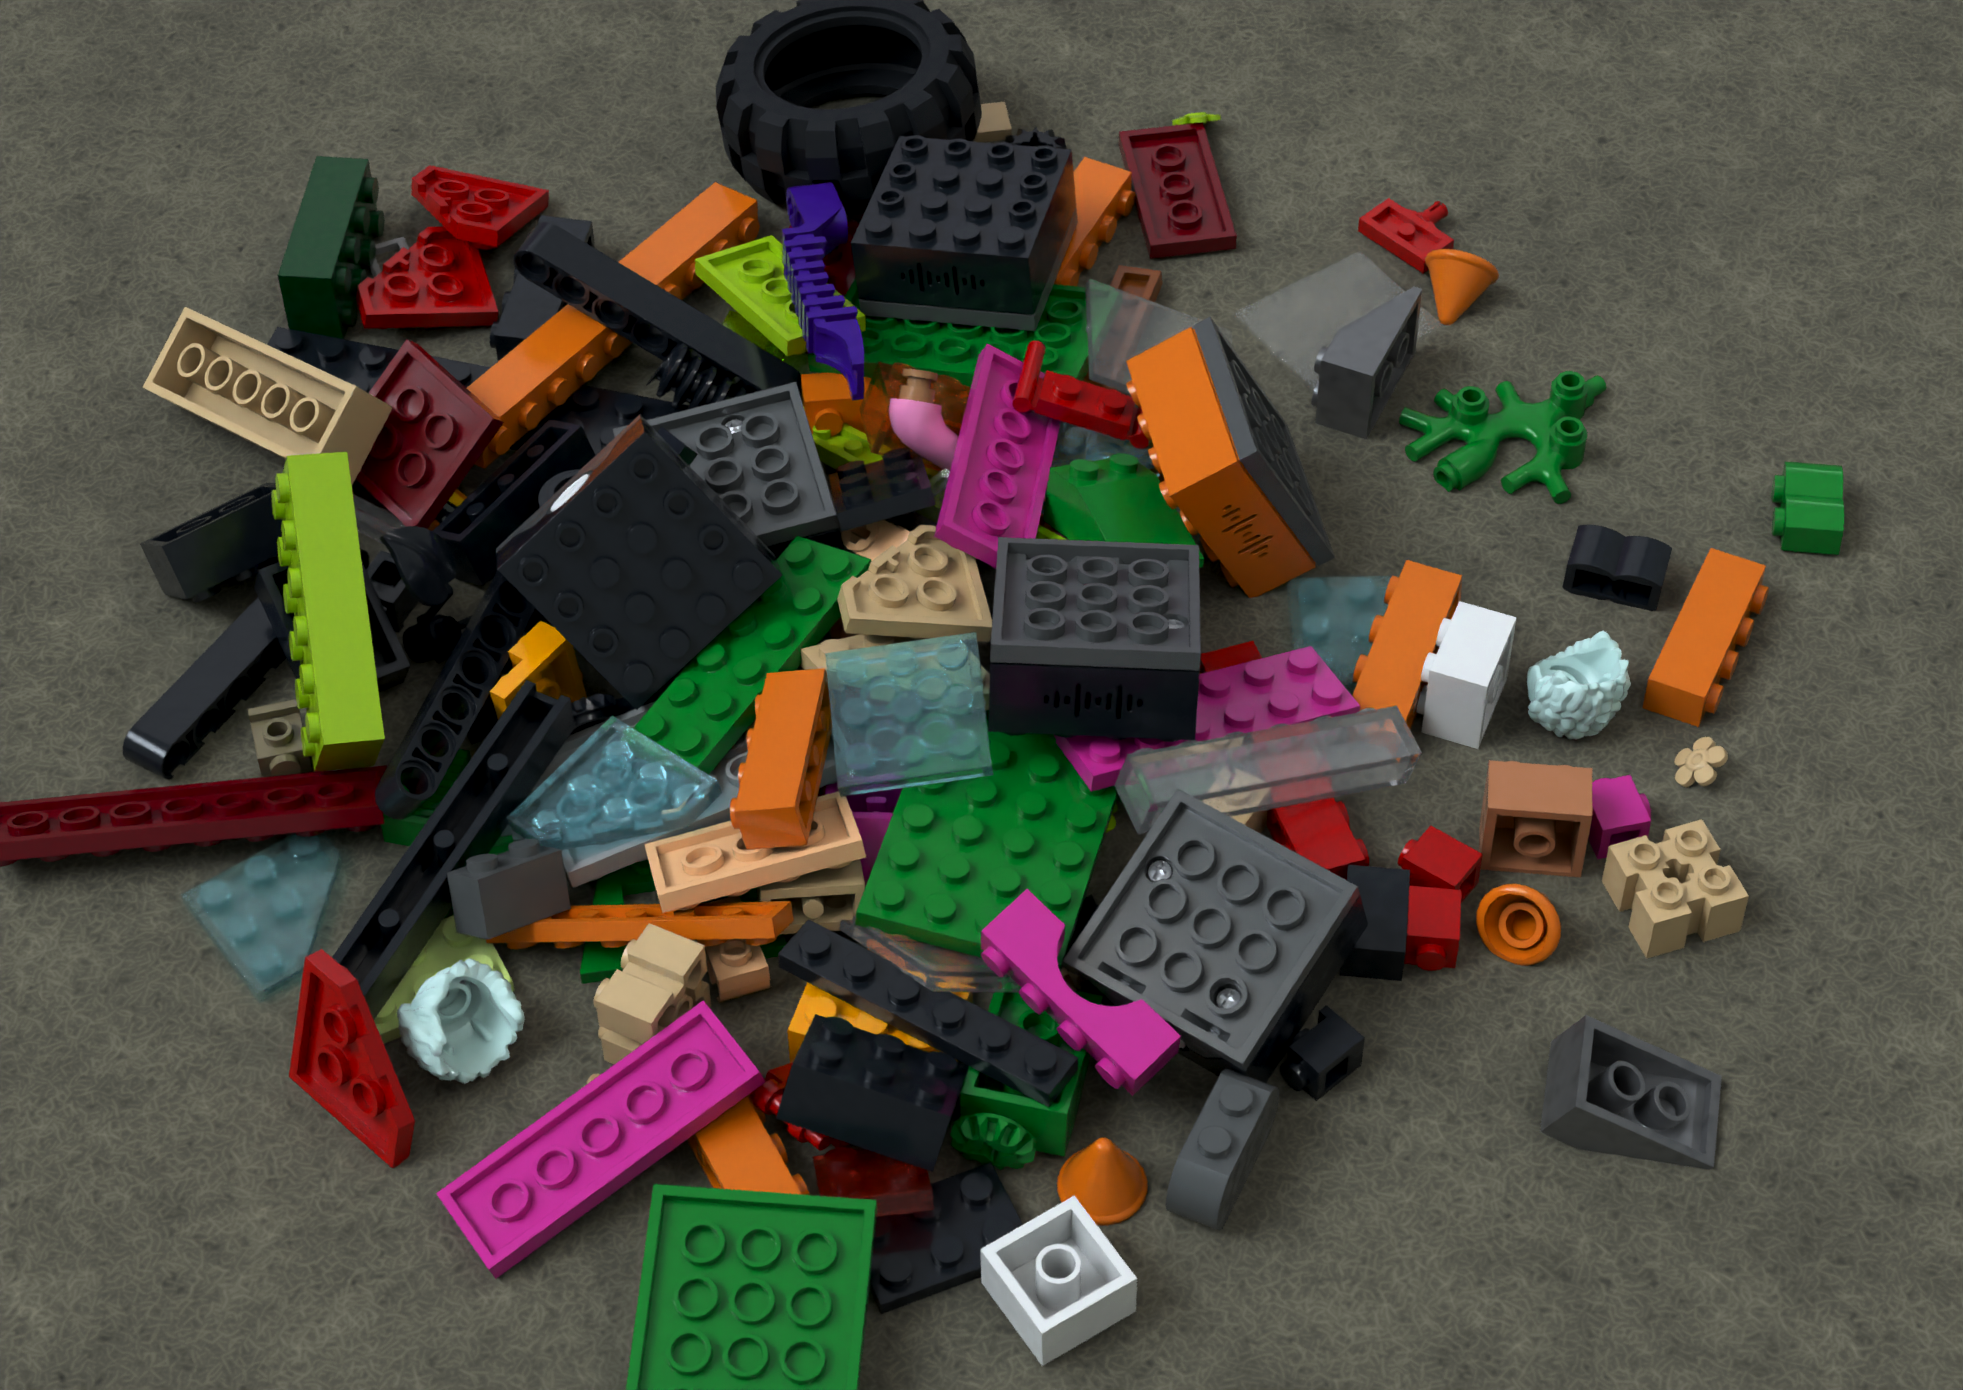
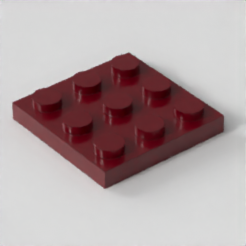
(427, 438)

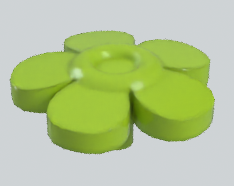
(1196, 118)

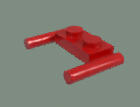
(1076, 401)

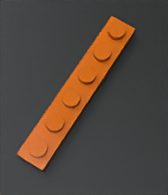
(619, 924)

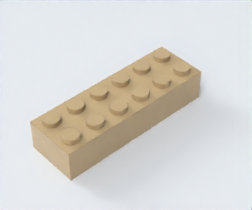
(264, 393)

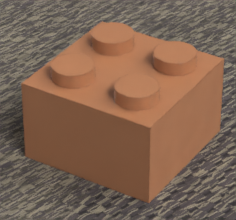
(1535, 818)

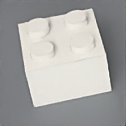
(1466, 674)
(1058, 1280)

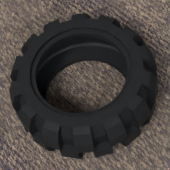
(832, 53)

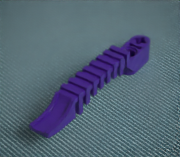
(826, 325)

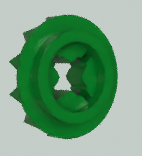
(993, 1140)

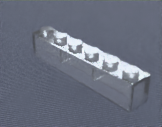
(1272, 765)

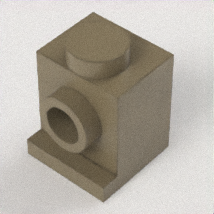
(278, 739)

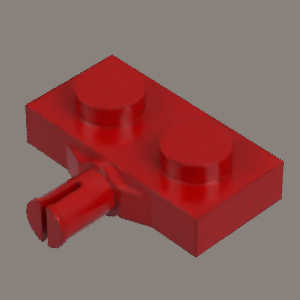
(1406, 232)

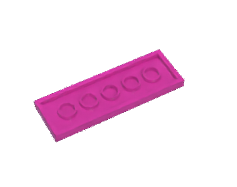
(997, 464)
(1237, 698)
(600, 1138)

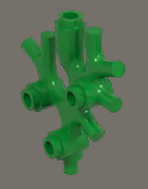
(1549, 425)

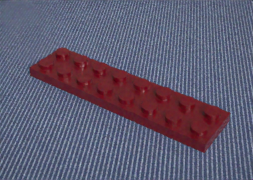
(190, 814)

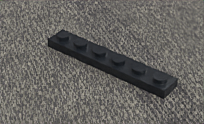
(932, 1017)

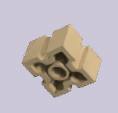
(1674, 888)
(653, 990)

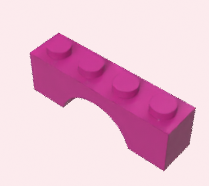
(1125, 1040)

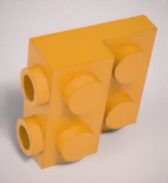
(544, 659)

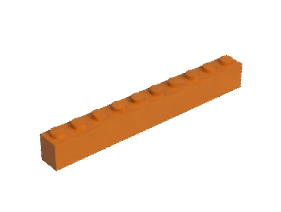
(575, 347)

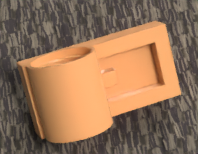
(737, 966)

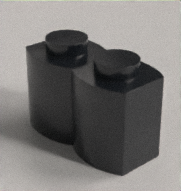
(1617, 567)

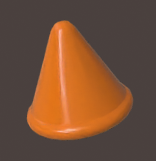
(1458, 281)
(1528, 916)
(1104, 1181)

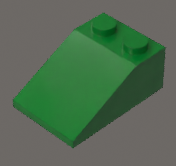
(1112, 503)
(1048, 1125)

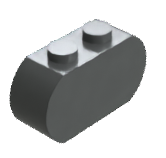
(1222, 1149)

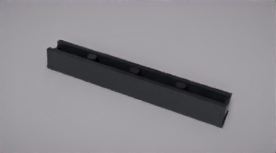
(462, 826)

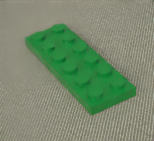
(717, 690)

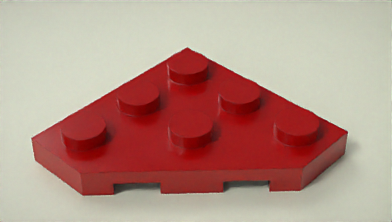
(477, 206)
(429, 286)
(345, 1062)

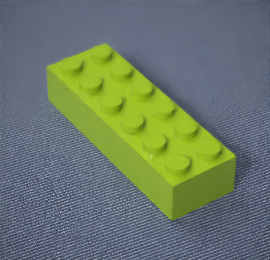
(329, 612)

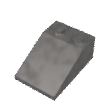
(1366, 365)
(1629, 1098)

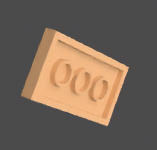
(717, 864)

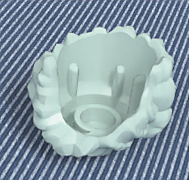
(1579, 687)
(461, 1022)

